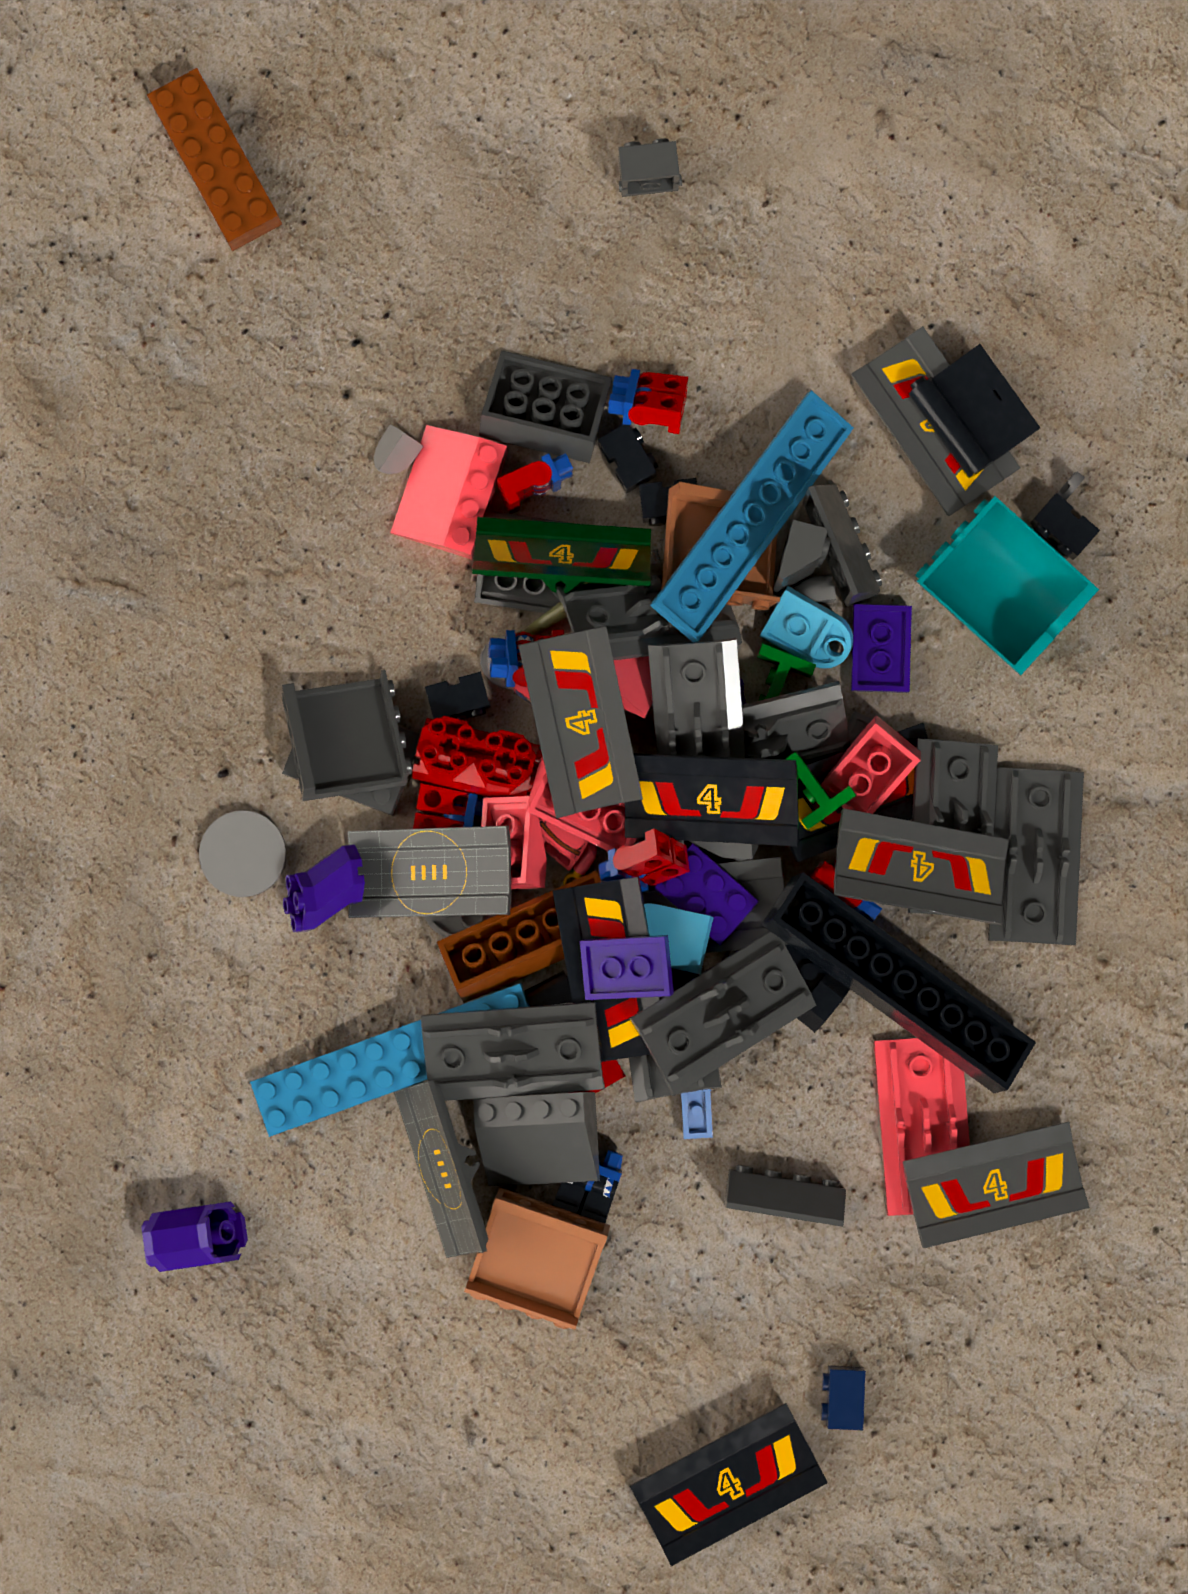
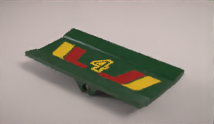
(562, 552)

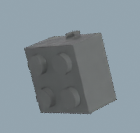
(648, 168)

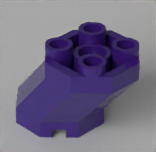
(324, 889)
(194, 1236)

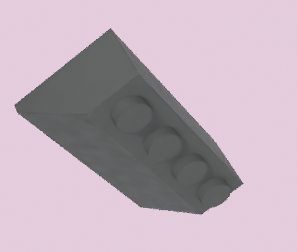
(802, 553)
(785, 1197)

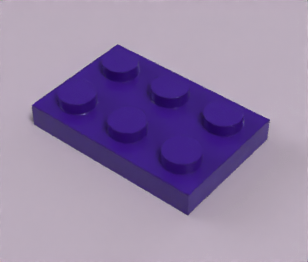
(881, 648)
(710, 892)
(626, 967)

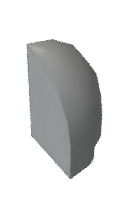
(395, 451)
(818, 589)

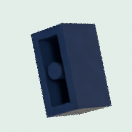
(844, 1397)

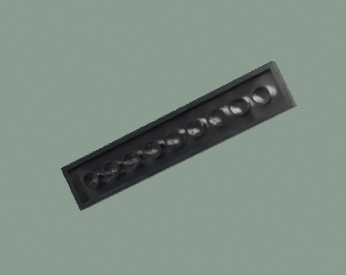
(898, 983)

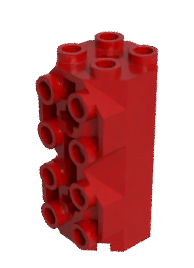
(475, 760)

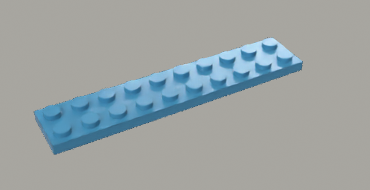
(751, 517)
(357, 1071)

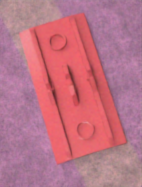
(918, 1110)

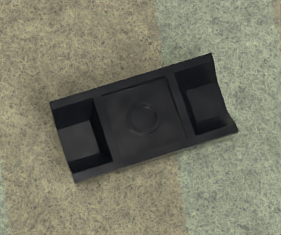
(824, 989)

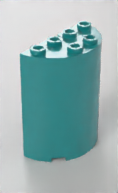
(1006, 584)

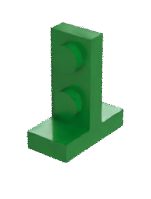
(785, 663)
(816, 793)

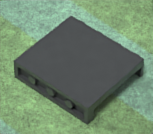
(346, 738)

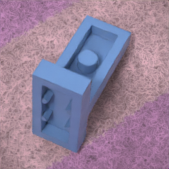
(697, 1114)

